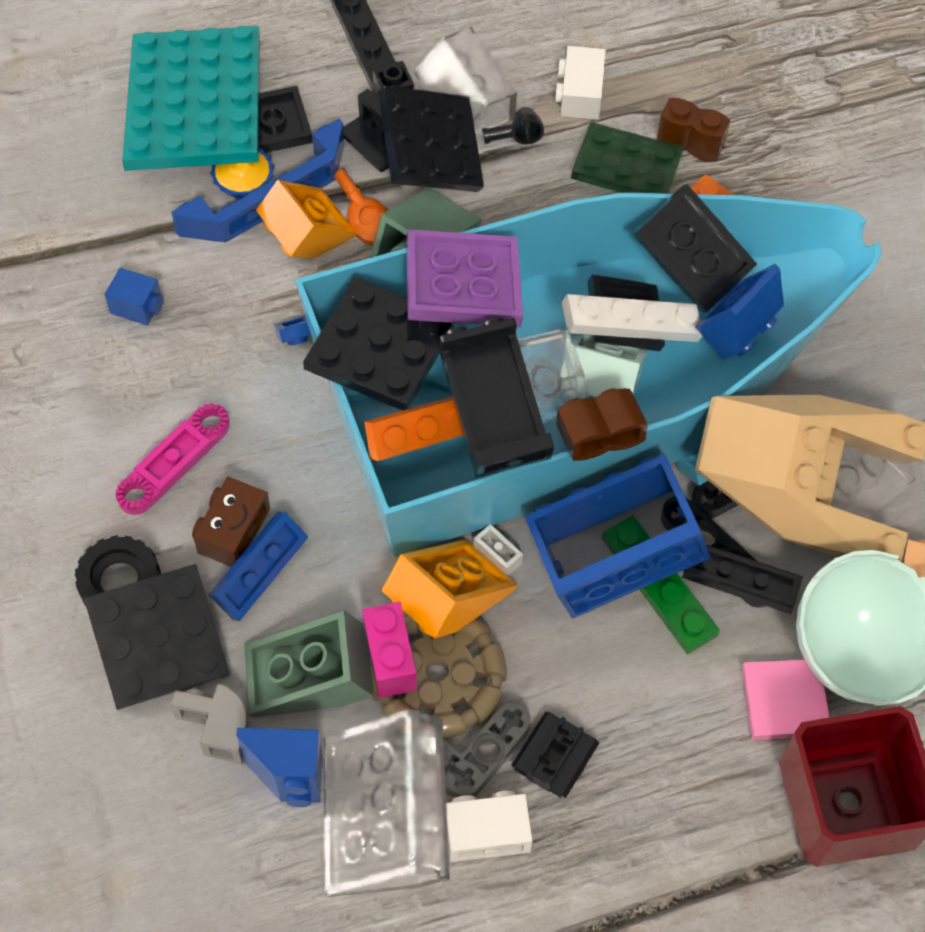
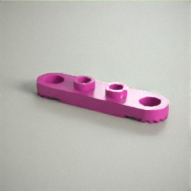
(172, 459)

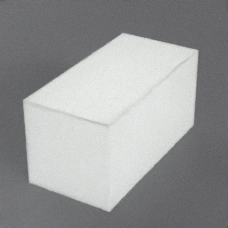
(498, 550)

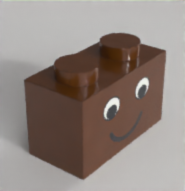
(231, 521)

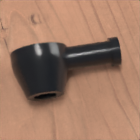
(525, 128)

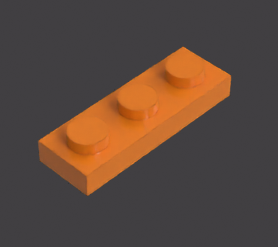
(412, 429)

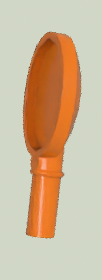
(364, 212)

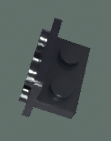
(367, 131)

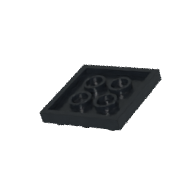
(430, 139)
(375, 346)
(156, 636)

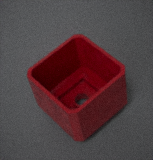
(879, 762)

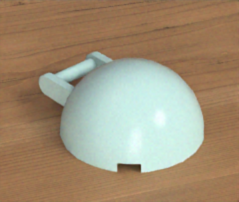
(865, 628)

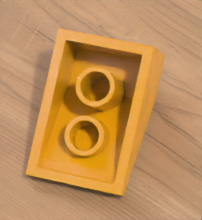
(446, 586)

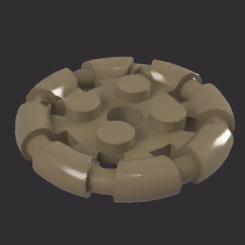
(458, 685)

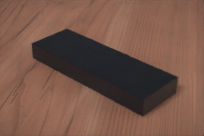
(747, 579)

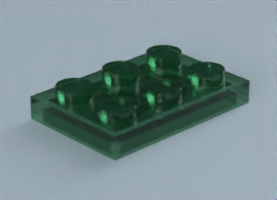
(626, 161)

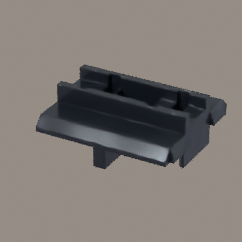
(555, 754)

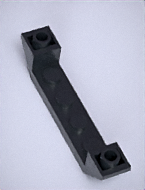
(370, 46)

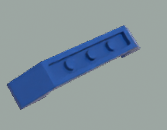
(198, 221)

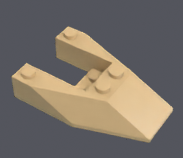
(784, 459)

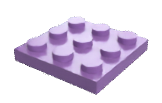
(462, 277)

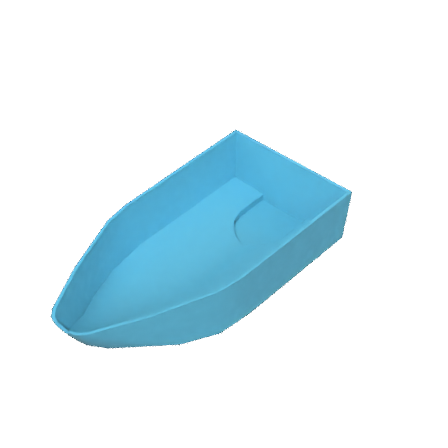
(434, 490)

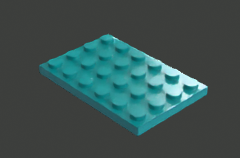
(193, 99)

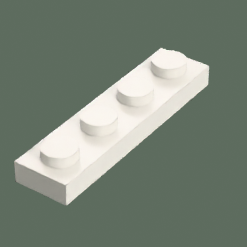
(631, 318)

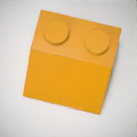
(303, 219)

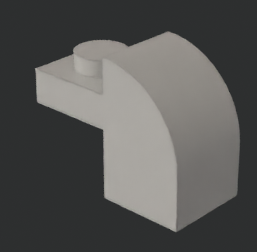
(219, 715)

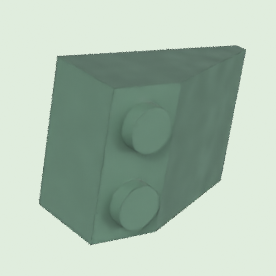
(309, 667)

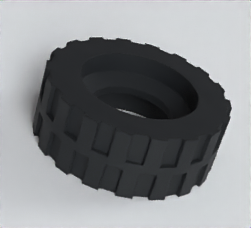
(109, 552)

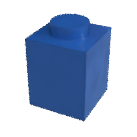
(134, 296)

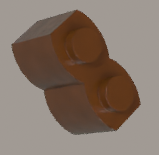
(697, 130)
(601, 424)

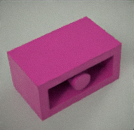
(389, 649)

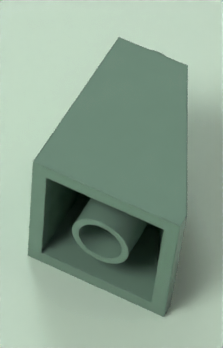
(422, 211)

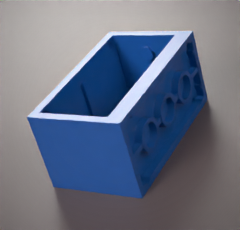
(632, 567)

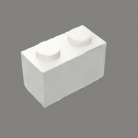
(582, 82)
(488, 826)

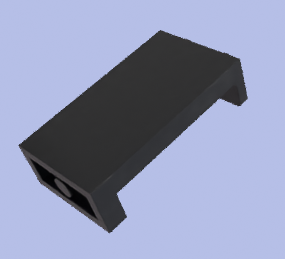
(494, 397)

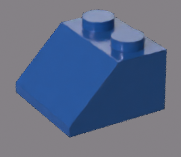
(744, 313)
(285, 762)

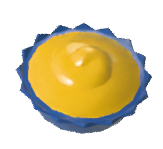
(242, 178)

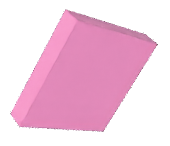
(781, 697)

